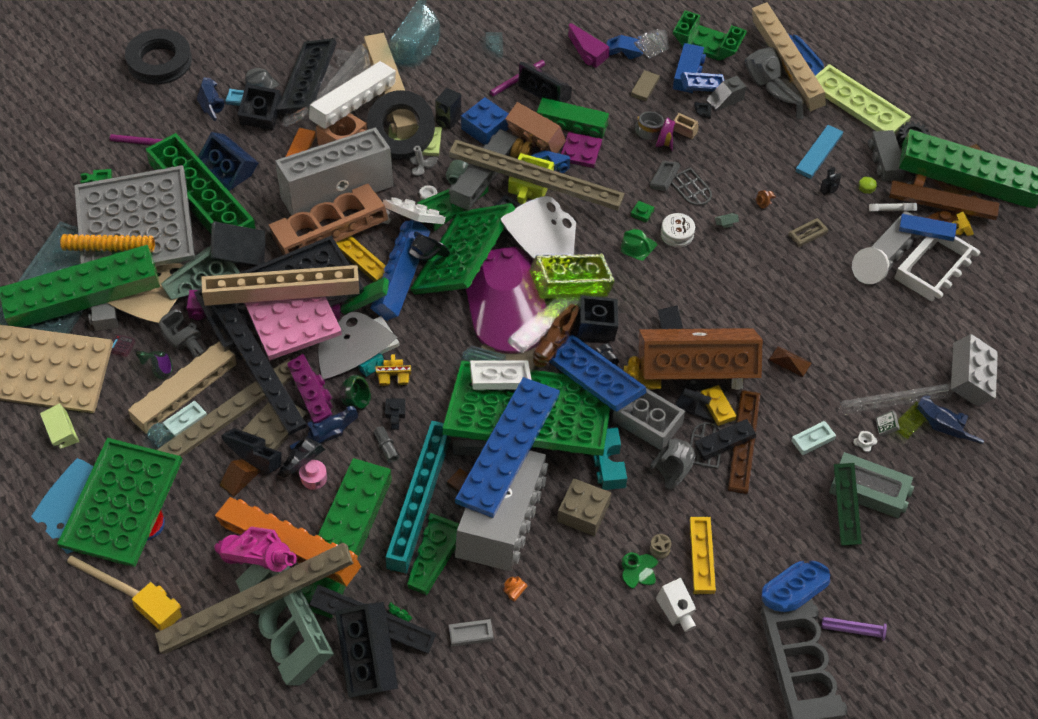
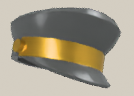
(649, 125)

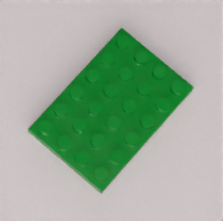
(469, 243)
(120, 502)

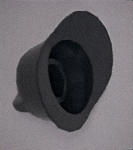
(426, 248)

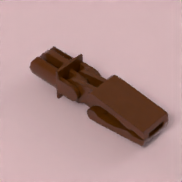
(556, 338)

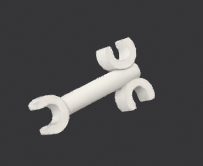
(893, 207)

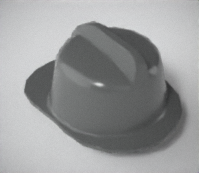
(261, 78)

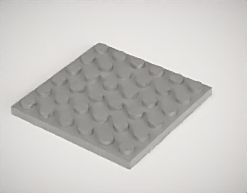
(139, 205)

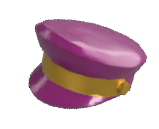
(666, 134)

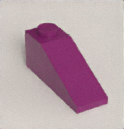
(590, 49)

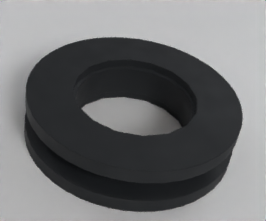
(164, 72)
(408, 101)

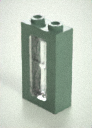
(879, 486)

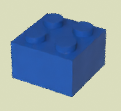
(484, 121)

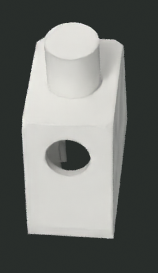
(677, 604)

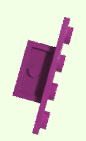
(311, 389)

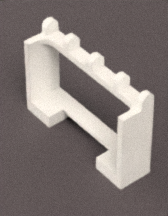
(918, 285)

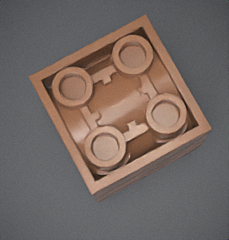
(342, 128)

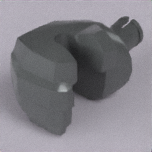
(185, 338)

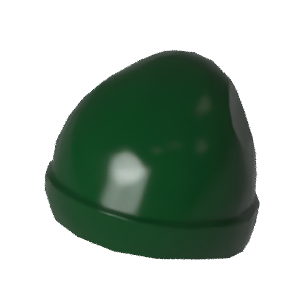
(355, 392)

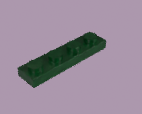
(847, 504)

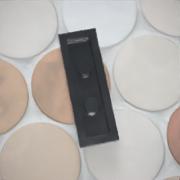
(725, 439)

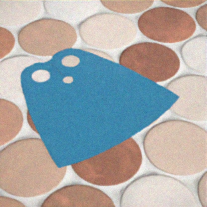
(62, 498)

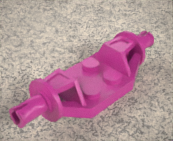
(256, 547)

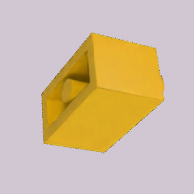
(157, 606)

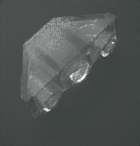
(653, 43)

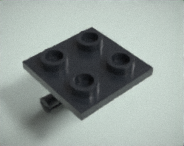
(693, 401)

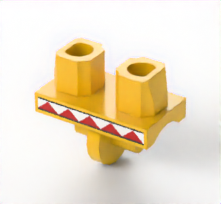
(392, 368)

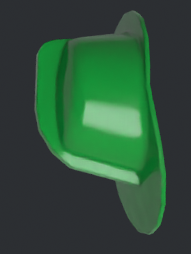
(637, 244)

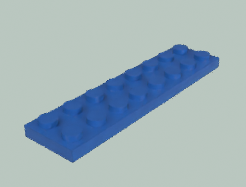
(507, 447)

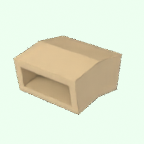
(685, 126)

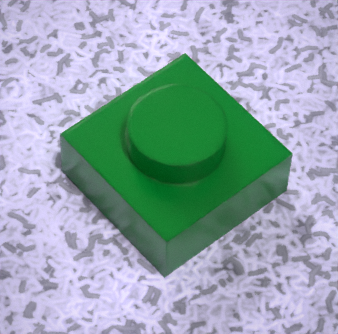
(642, 211)

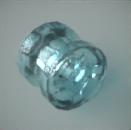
(159, 434)

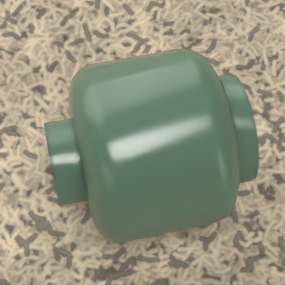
(454, 170)

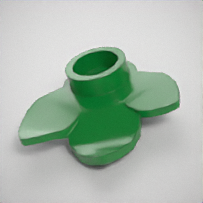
(641, 571)

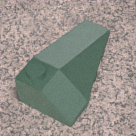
(190, 275)

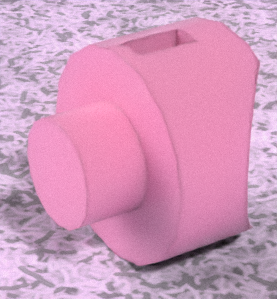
(313, 475)

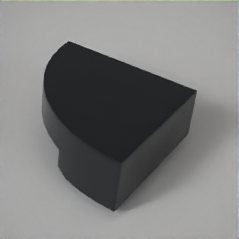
(703, 109)

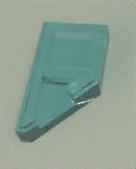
(494, 42)

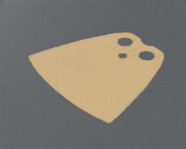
(152, 303)

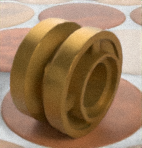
(521, 147)

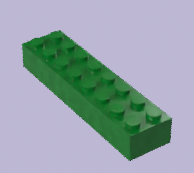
(970, 168)
(205, 193)
(79, 287)
(352, 515)

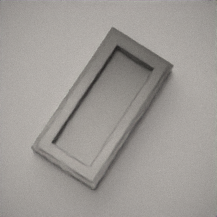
(471, 632)

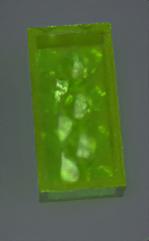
(571, 275)

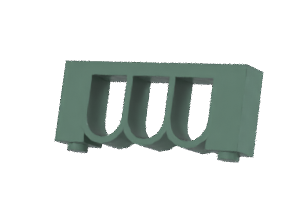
(312, 652)

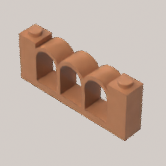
(362, 198)

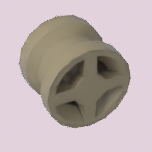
(663, 542)

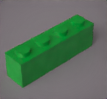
(575, 118)

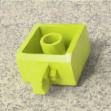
(525, 189)

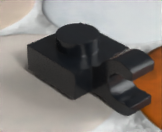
(831, 183)
(395, 409)

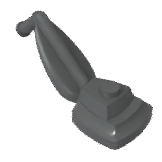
(766, 69)

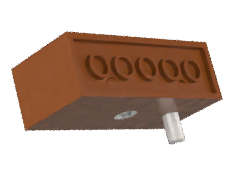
(701, 354)

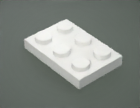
(416, 212)
(498, 374)

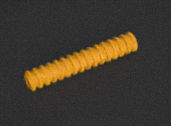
(105, 243)

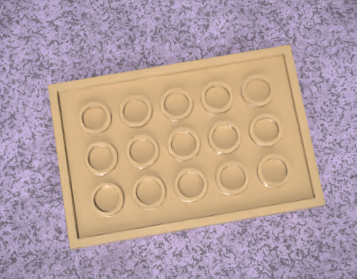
(52, 368)

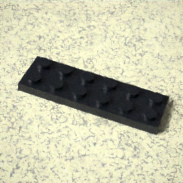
(307, 75)

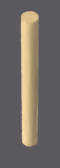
(102, 576)

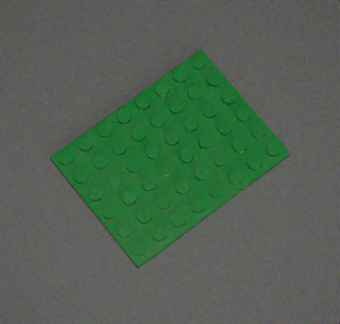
(574, 424)

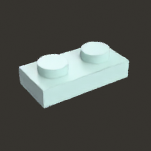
(184, 418)
(813, 438)

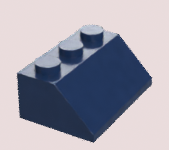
(227, 160)

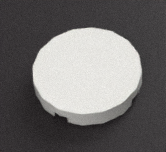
(870, 265)

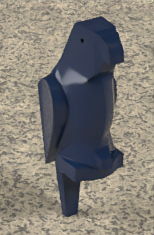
(209, 98)
(945, 420)
(331, 426)

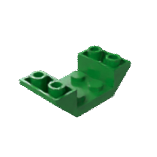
(715, 43)

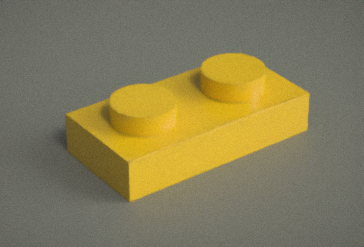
(719, 406)

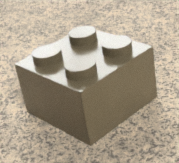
(584, 507)

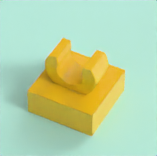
(963, 224)

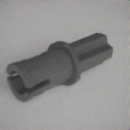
(386, 444)

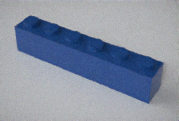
(399, 271)

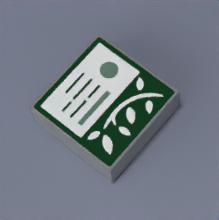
(887, 423)

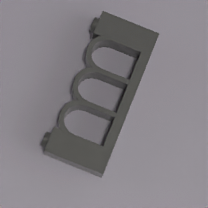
(805, 616)

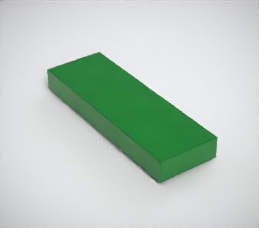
(371, 293)

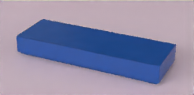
(701, 81)
(927, 227)

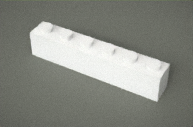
(352, 95)

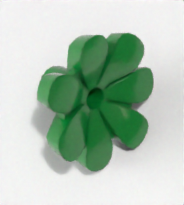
(402, 614)

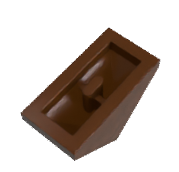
(790, 361)

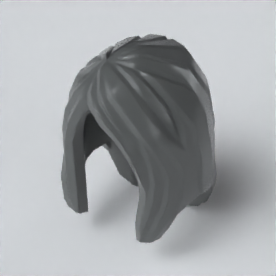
(674, 461)

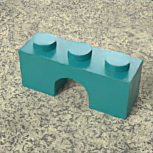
(611, 474)

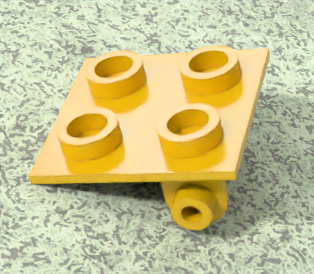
(634, 371)

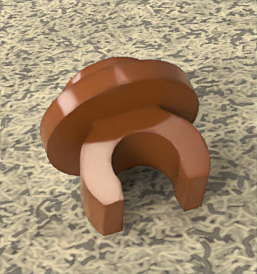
(763, 198)

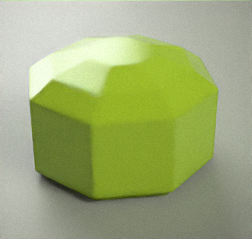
(867, 185)

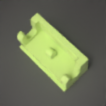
(59, 426)

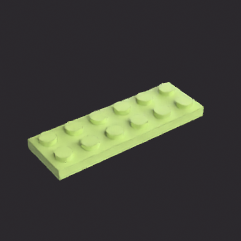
(860, 101)

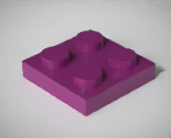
(582, 149)

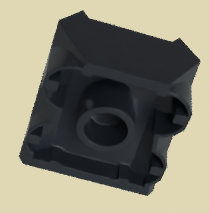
(300, 455)

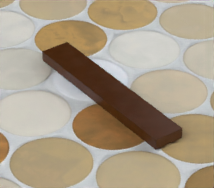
(944, 200)
(743, 453)

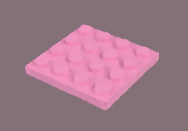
(292, 324)

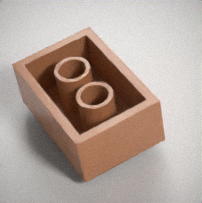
(535, 129)

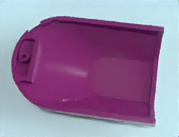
(503, 298)

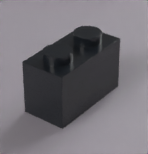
(448, 108)

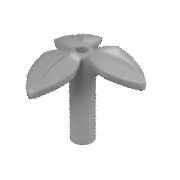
(418, 160)

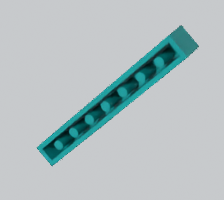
(417, 499)

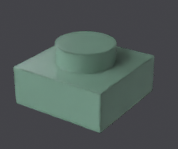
(727, 220)

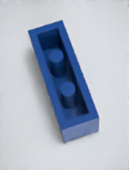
(690, 61)

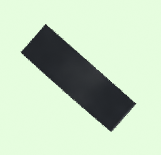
(253, 450)

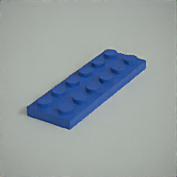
(597, 374)

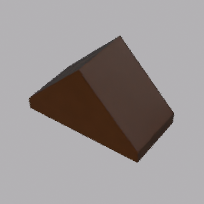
(238, 476)

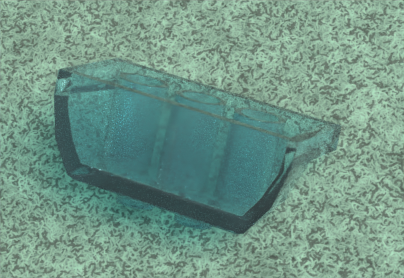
(415, 36)

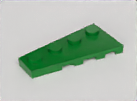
(442, 203)
(433, 554)

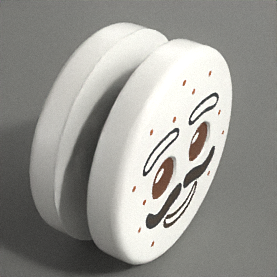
(677, 230)

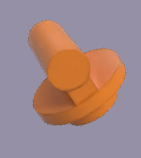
(514, 587)

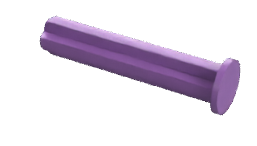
(854, 627)

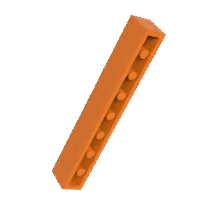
(239, 517)

